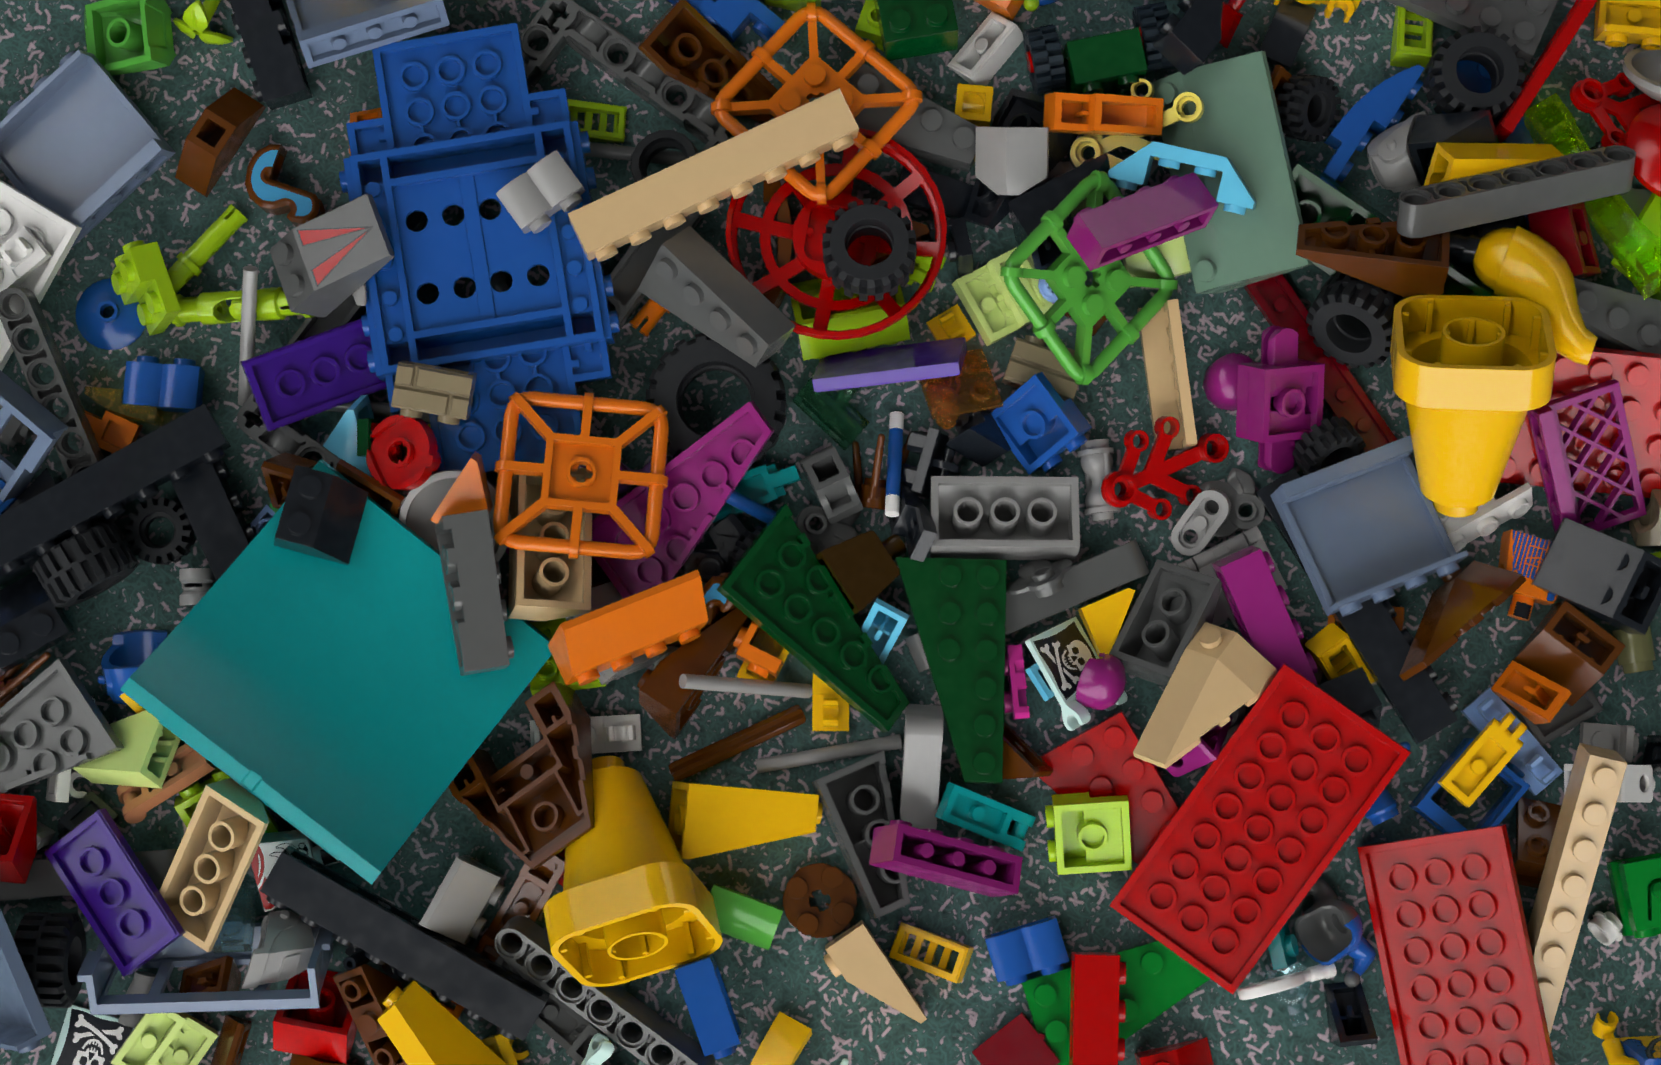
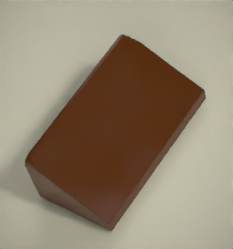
(231, 1041)

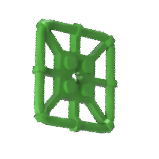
(1084, 302)

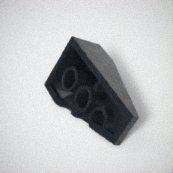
(1017, 110)

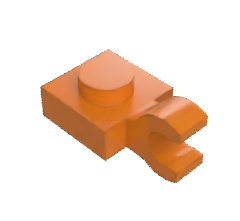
(113, 430)

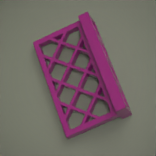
(1554, 462)

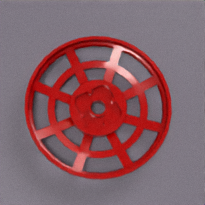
(808, 237)

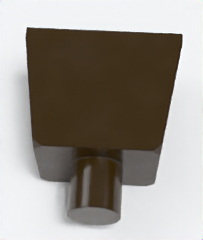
(863, 566)

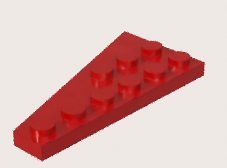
(1105, 766)

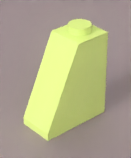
(142, 761)

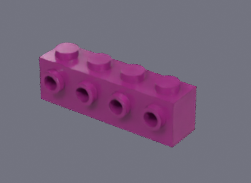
(1141, 220)
(1262, 610)
(945, 859)

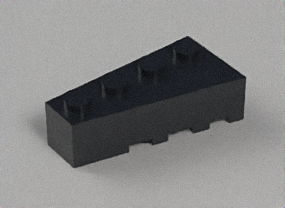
(270, 52)

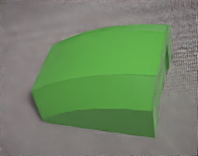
(129, 34)

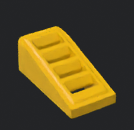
(1330, 643)
(949, 945)

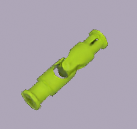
(212, 308)

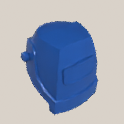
(125, 656)

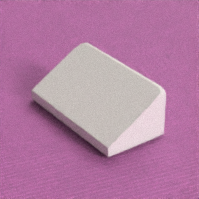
(987, 50)

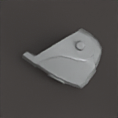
(1391, 157)
(282, 950)

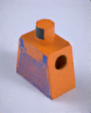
(1523, 555)

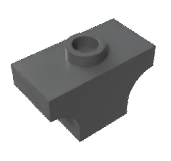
(831, 484)

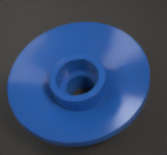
(112, 332)

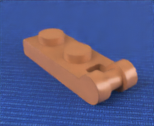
(184, 770)

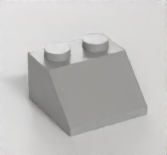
(463, 899)

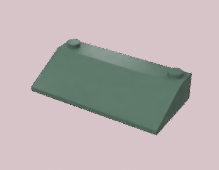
(1246, 127)

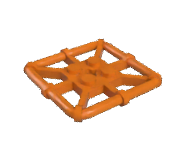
(815, 80)
(562, 490)

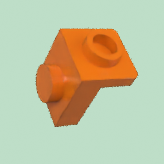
(758, 661)

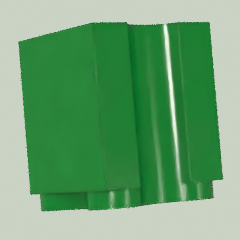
(1637, 894)

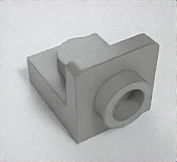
(1612, 737)

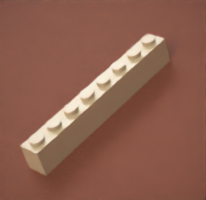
(714, 175)
(1572, 867)

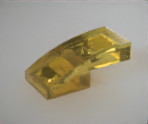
(112, 400)

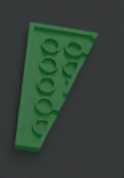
(1153, 984)

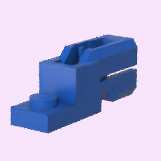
(733, 16)

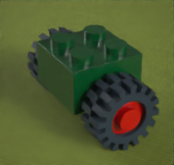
(1099, 62)

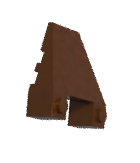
(545, 793)

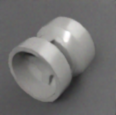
(194, 576)

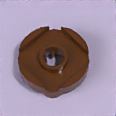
(830, 881)

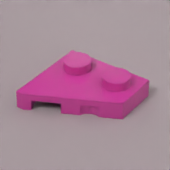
(1015, 698)

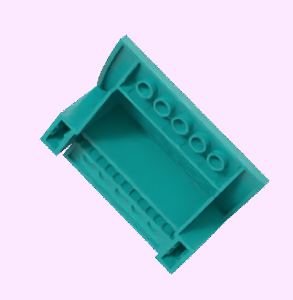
(334, 685)

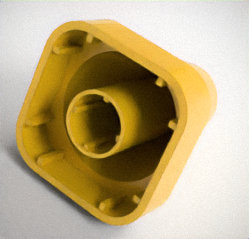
(1467, 385)
(627, 892)

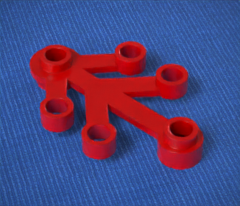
(1592, 98)
(1158, 469)

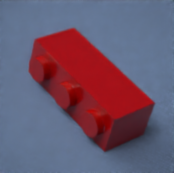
(1096, 1009)

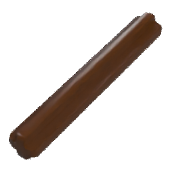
(737, 743)

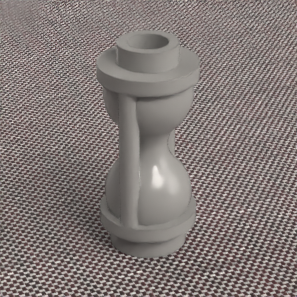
(1097, 464)

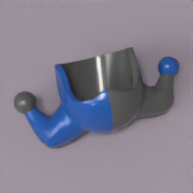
(1333, 931)

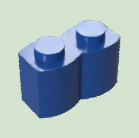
(165, 386)
(1027, 950)

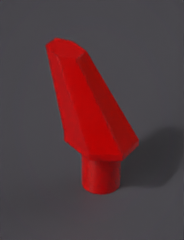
(1229, 20)

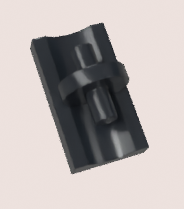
(934, 460)

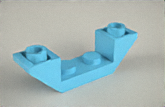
(1137, 169)

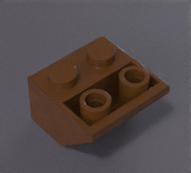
(1569, 650)

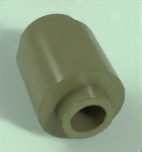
(1638, 651)

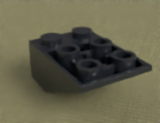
(1032, 205)
(1602, 576)

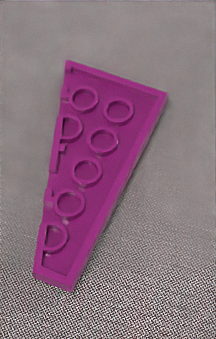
(696, 492)

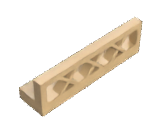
(1168, 374)

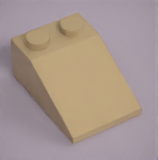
(868, 968)

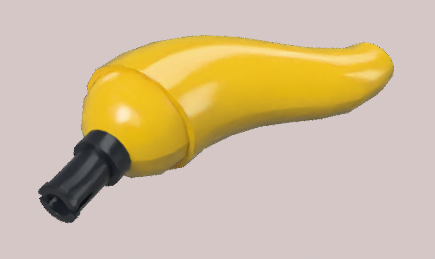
(1530, 268)

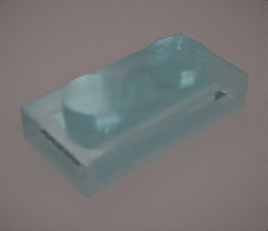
(239, 925)

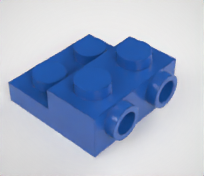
(1040, 425)

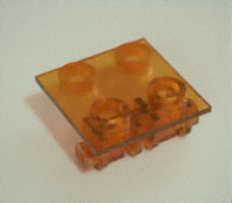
(961, 394)

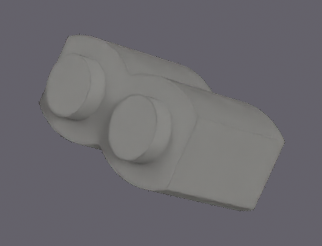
(541, 193)

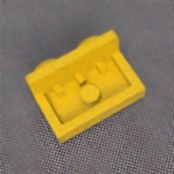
(1628, 23)

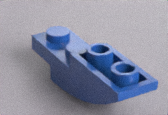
(1374, 112)

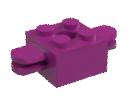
(1296, 401)

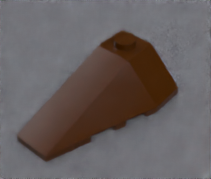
(700, 57)
(1378, 255)
(1456, 609)
(660, 687)

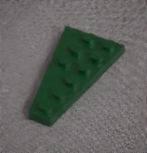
(806, 613)
(962, 633)

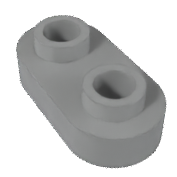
(1202, 521)

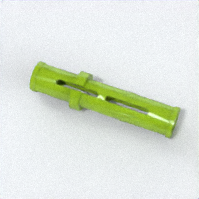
(205, 247)

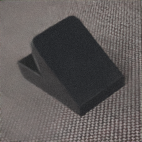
(979, 438)

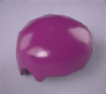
(1221, 380)
(1101, 682)

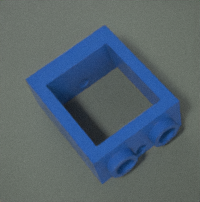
(1443, 822)
(709, 1007)

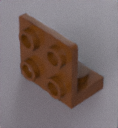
(1534, 834)

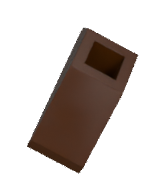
(216, 139)
(363, 994)

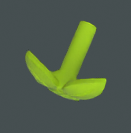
(197, 22)

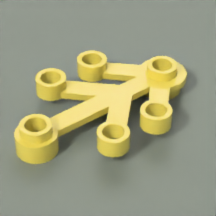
(1135, 143)

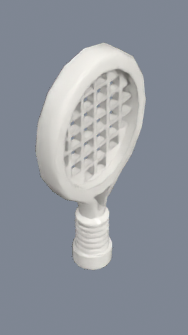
(1286, 982)

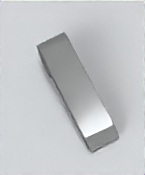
(921, 765)

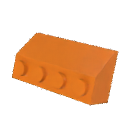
(630, 629)

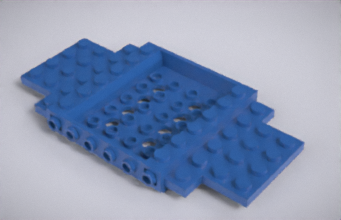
(455, 135)

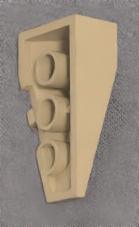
(1208, 685)

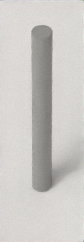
(248, 327)
(746, 686)
(828, 753)

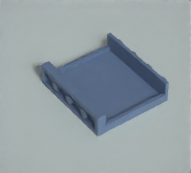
(349, 27)
(79, 143)
(1365, 528)
(20, 1010)

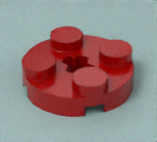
(421, 453)

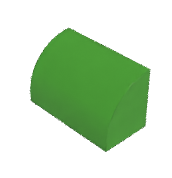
(746, 916)

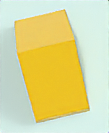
(1105, 618)

